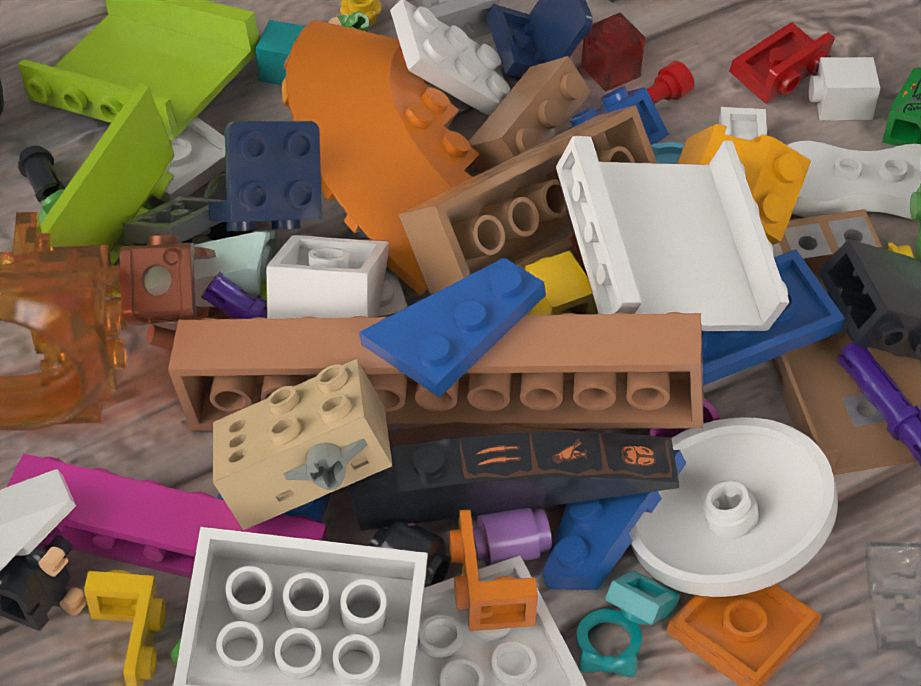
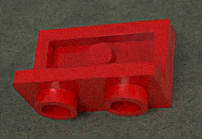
(780, 62)

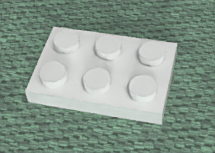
(449, 58)

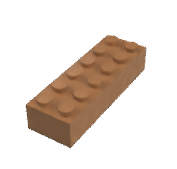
(515, 206)

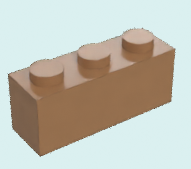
(530, 112)

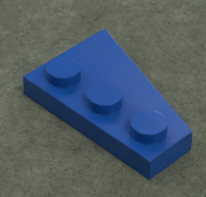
(455, 326)
(595, 537)

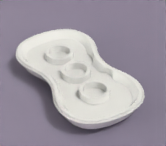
(857, 180)

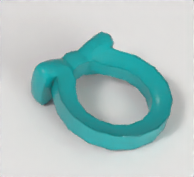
(591, 661)

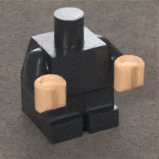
(37, 583)

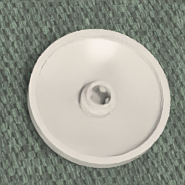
(746, 509)

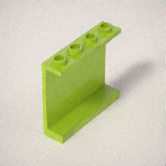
(172, 46)

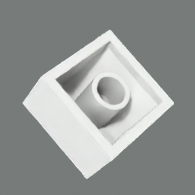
(326, 278)

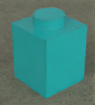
(274, 49)

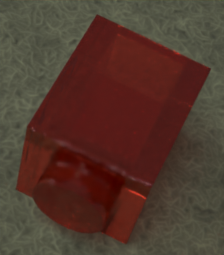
(613, 52)

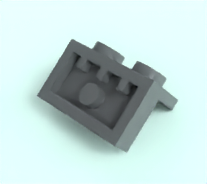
(179, 217)

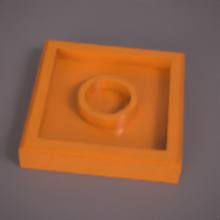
(745, 633)

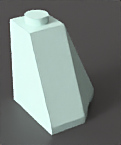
(238, 257)

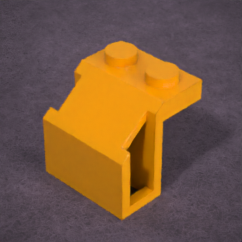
(771, 170)

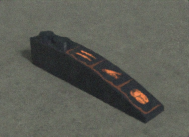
(506, 469)

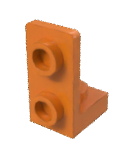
(494, 603)

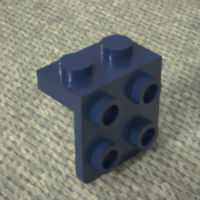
(542, 36)
(270, 175)

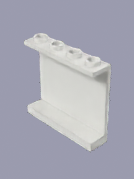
(673, 238)

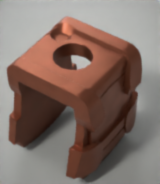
(179, 301)

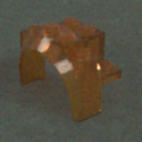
(74, 321)

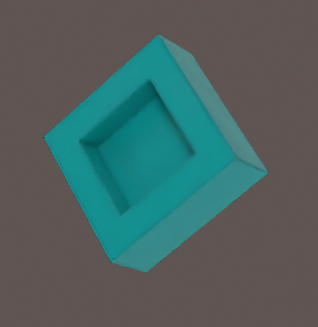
(642, 598)

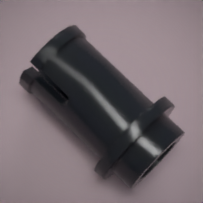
(37, 166)

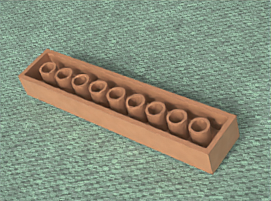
(538, 375)

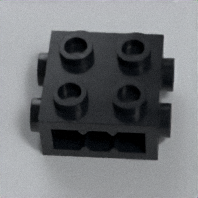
(877, 297)

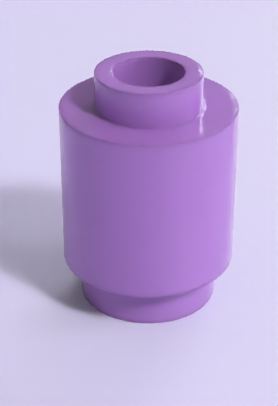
(512, 534)

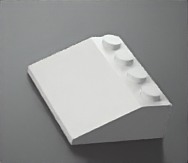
(300, 613)

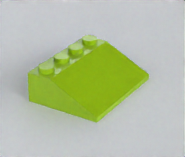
(115, 179)

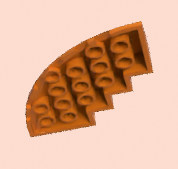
(378, 132)

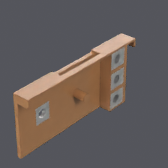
(816, 387)

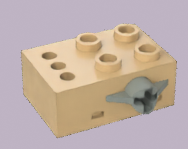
(300, 444)

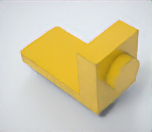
(134, 599)

